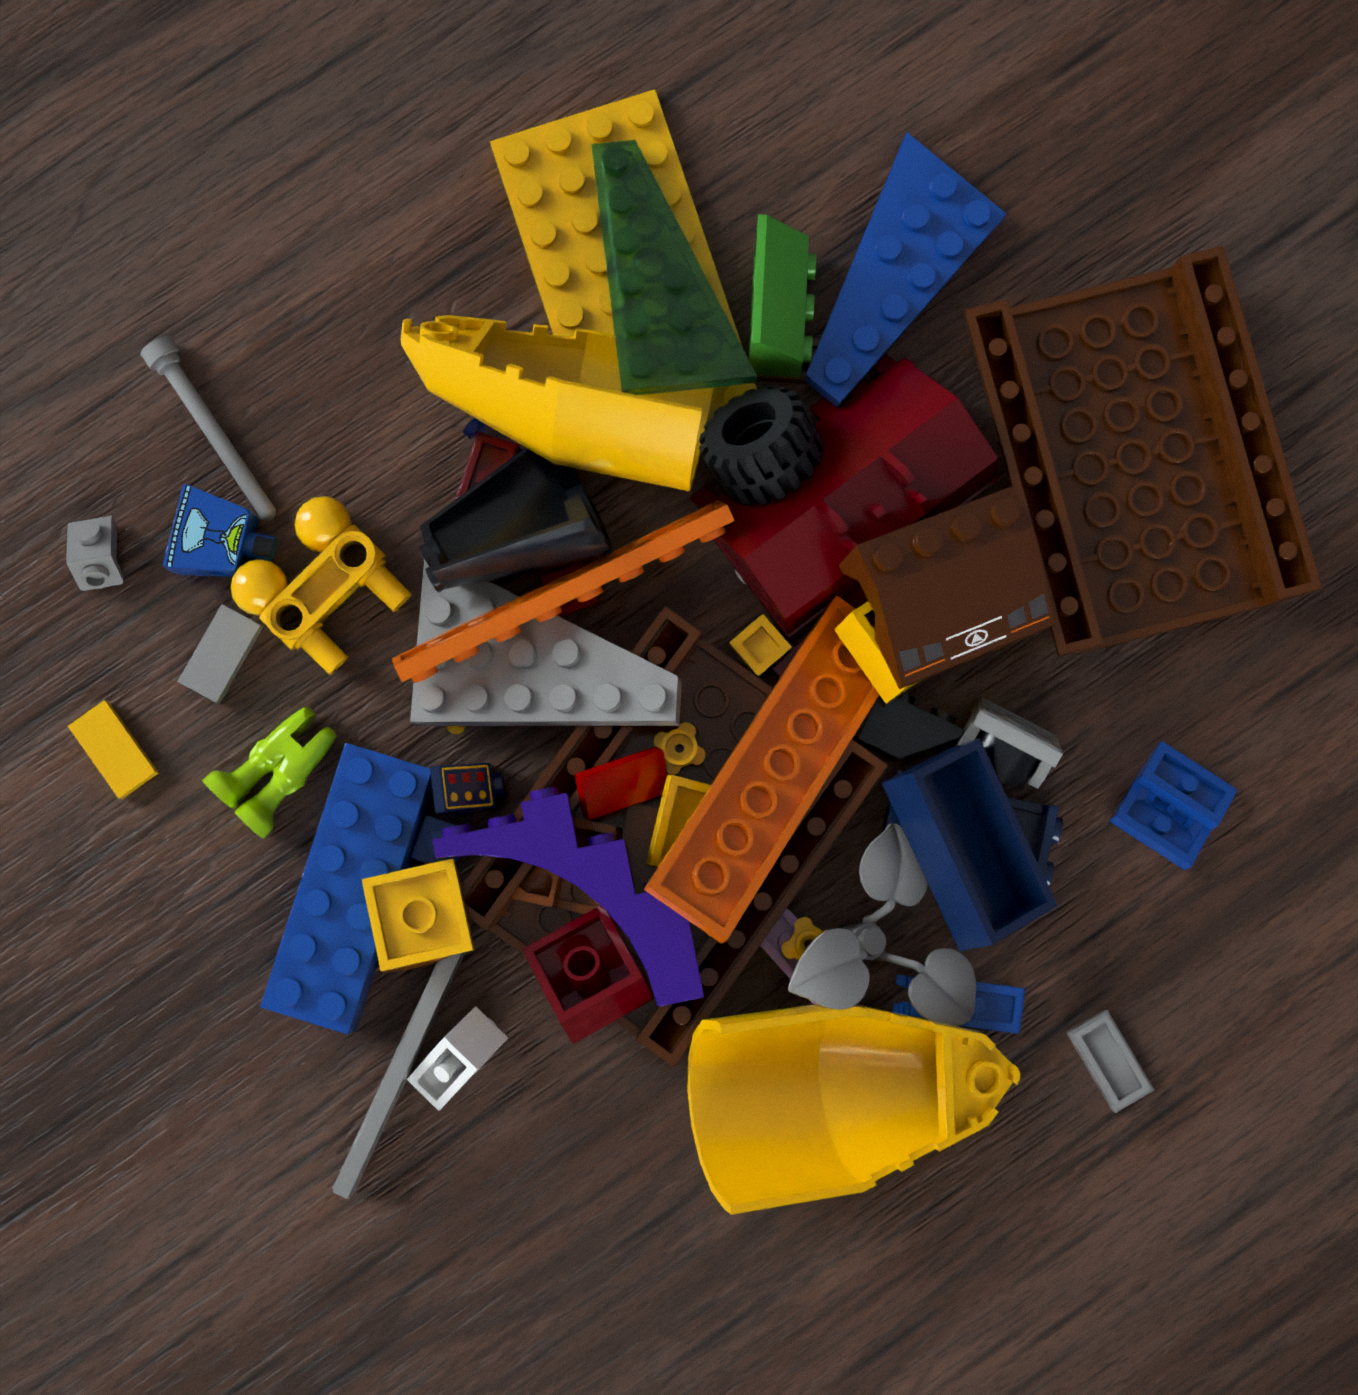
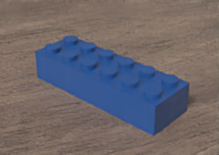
(328, 940)

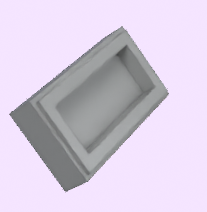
(220, 654)
(1110, 1061)

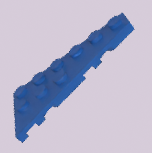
(911, 249)

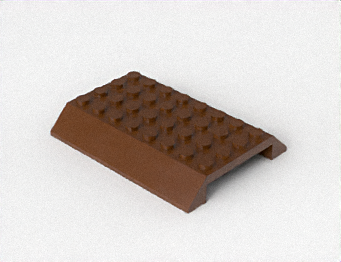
(1144, 453)
(721, 704)

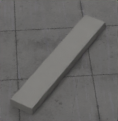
(396, 1075)

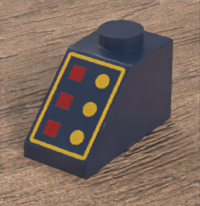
(466, 788)

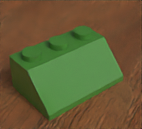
(780, 299)

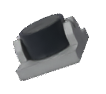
(1013, 744)

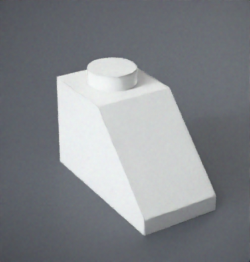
(457, 1058)

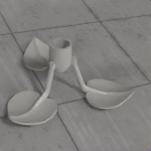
(833, 966)

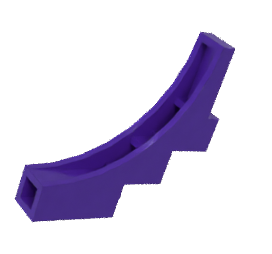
(600, 870)

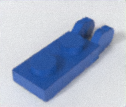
(995, 1006)

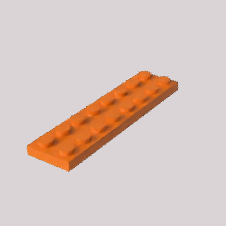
(767, 782)

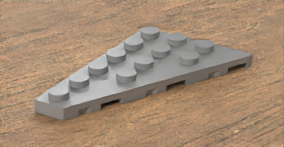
(538, 677)

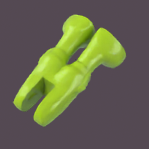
(283, 757)

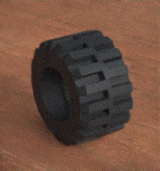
(761, 445)

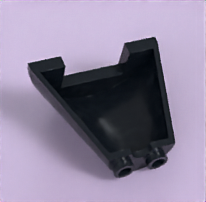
(512, 524)

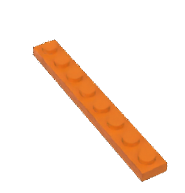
(547, 599)

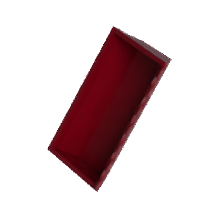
(886, 462)

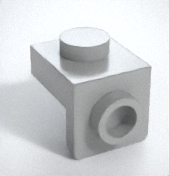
(93, 553)

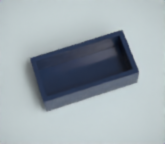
(970, 845)

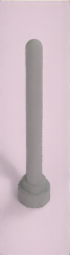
(164, 357)

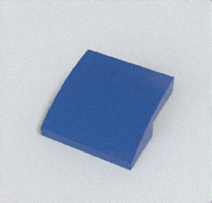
(1173, 805)

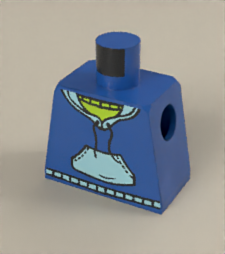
(214, 536)

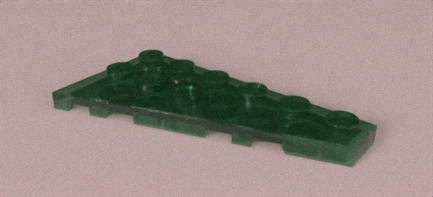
(661, 304)

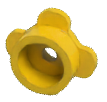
(685, 736)
(803, 931)

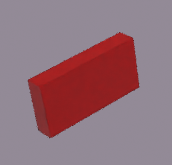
(621, 783)

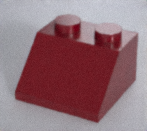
(587, 974)

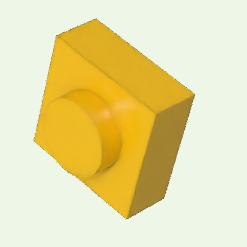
(760, 645)

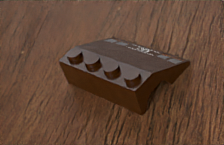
(953, 586)

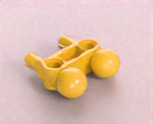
(323, 586)

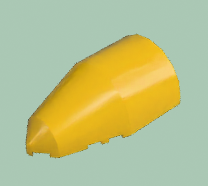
(560, 397)
(832, 1099)

